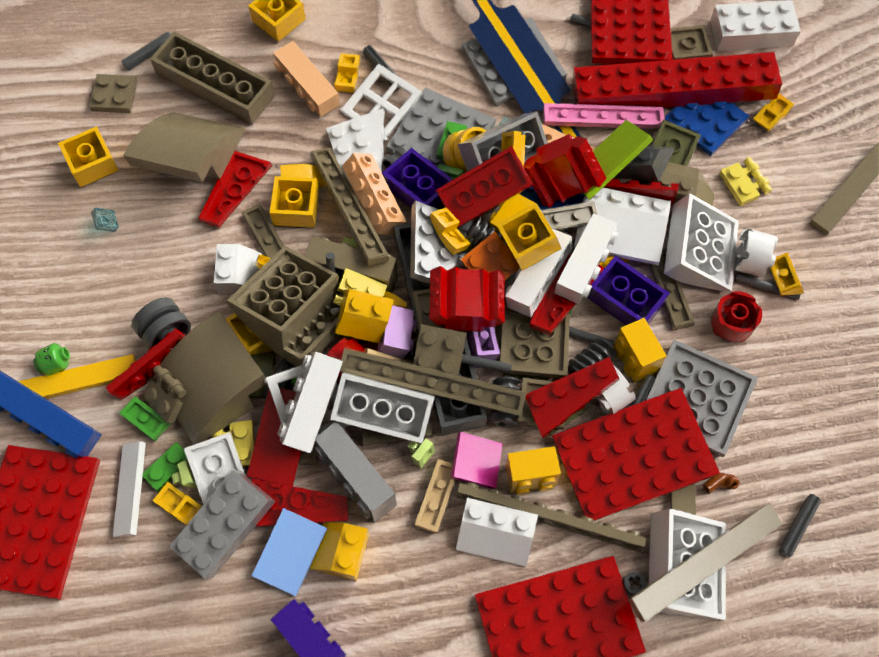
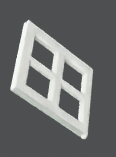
(381, 102)
(273, 381)

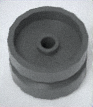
(159, 319)

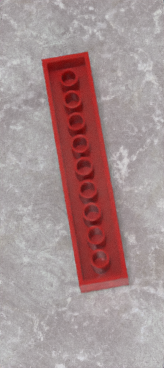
(680, 81)

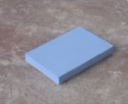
(289, 552)

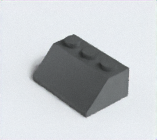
(647, 164)

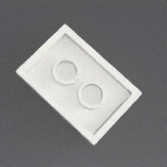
(212, 463)

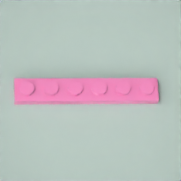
(601, 115)

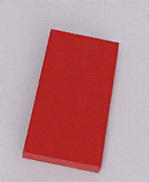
(485, 186)
(270, 458)

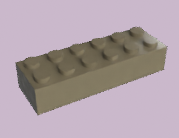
(213, 77)

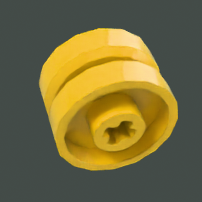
(451, 152)

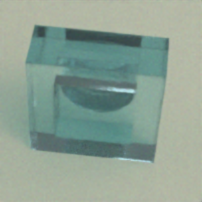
(104, 219)

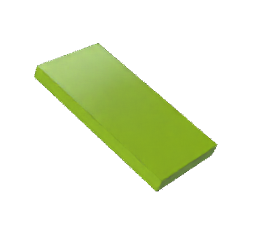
(619, 151)

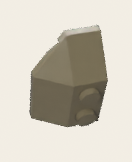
(689, 181)

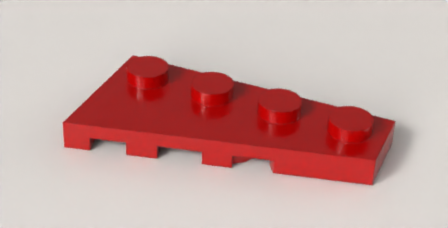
(235, 184)
(654, 190)
(553, 307)
(142, 369)
(565, 396)
(307, 503)

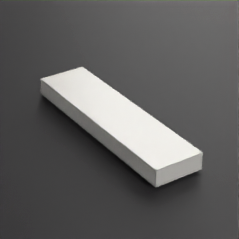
(129, 490)

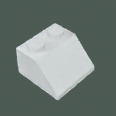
(233, 267)

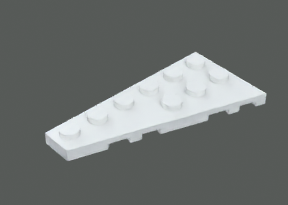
(359, 136)

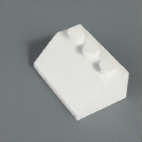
(496, 532)

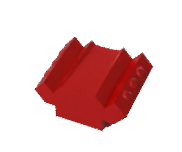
(564, 169)
(467, 298)

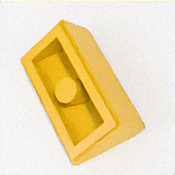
(786, 276)

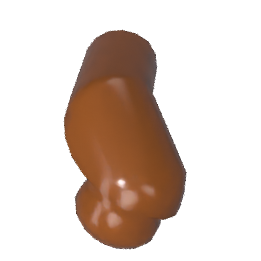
(722, 480)

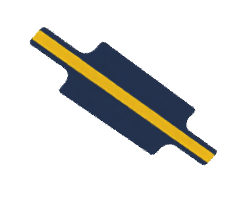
(519, 58)

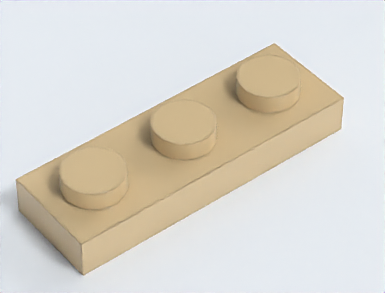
(436, 498)

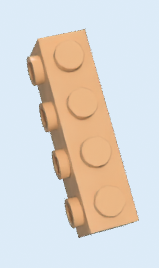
(306, 79)
(373, 193)

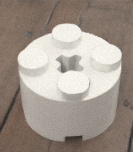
(755, 252)
(616, 396)

